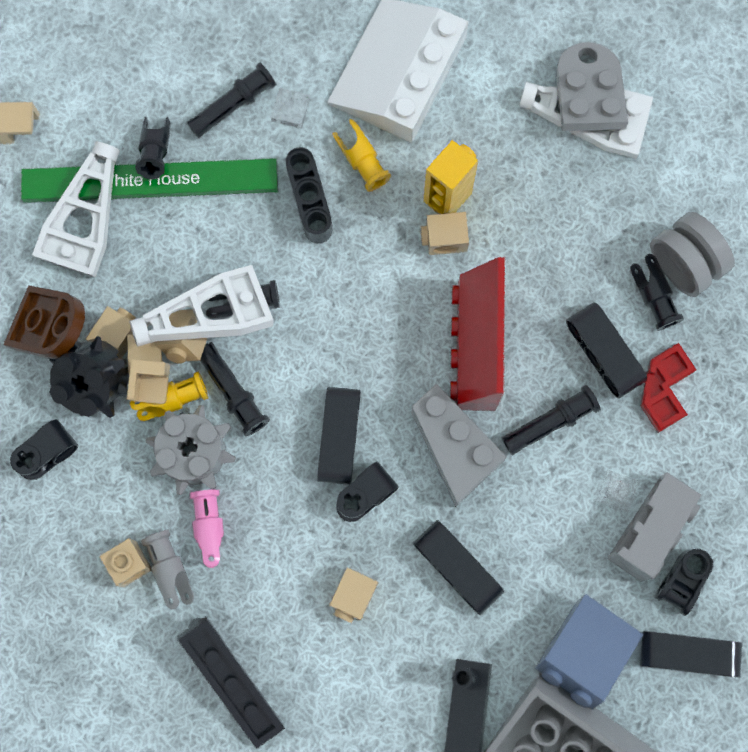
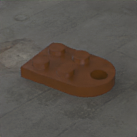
(46, 323)

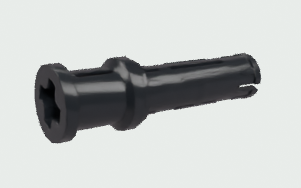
(242, 92)
(239, 401)
(563, 414)

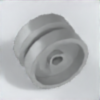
(692, 254)

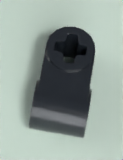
(46, 448)
(369, 488)
(685, 582)

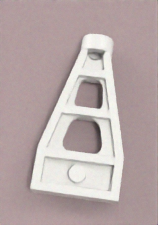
(620, 141)
(73, 251)
(244, 296)

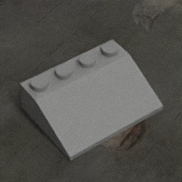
(553, 722)

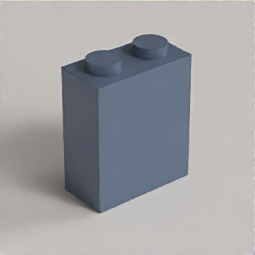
(588, 652)

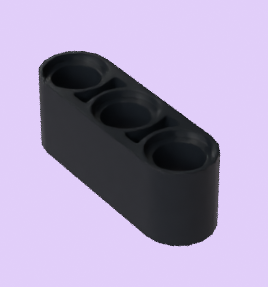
(309, 181)
(606, 350)
(338, 435)
(458, 567)
(691, 654)

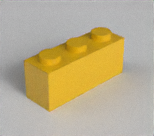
(450, 178)

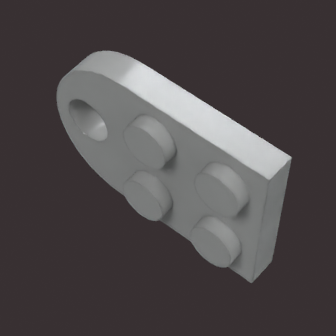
(591, 93)

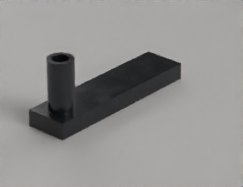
(230, 681)
(468, 706)

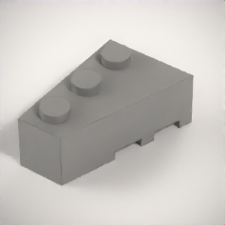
(456, 444)
(655, 528)

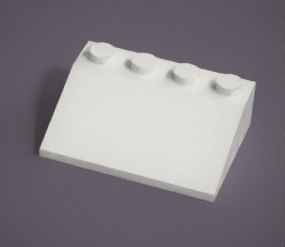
(399, 66)

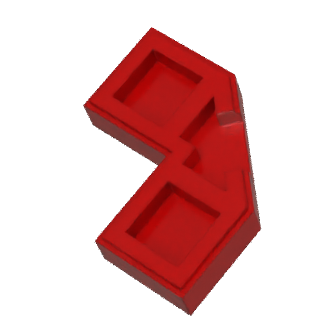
(657, 397)

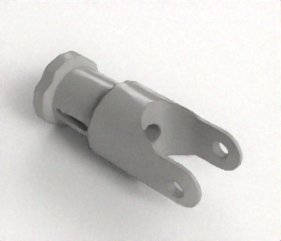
(168, 569)

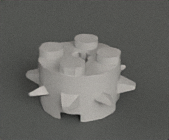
(199, 465)

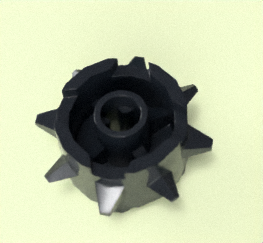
(89, 378)

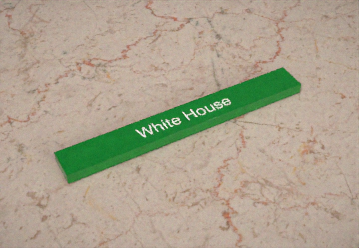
(177, 181)

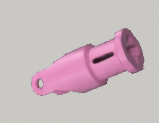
(207, 529)

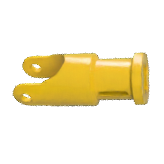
(363, 158)
(177, 396)

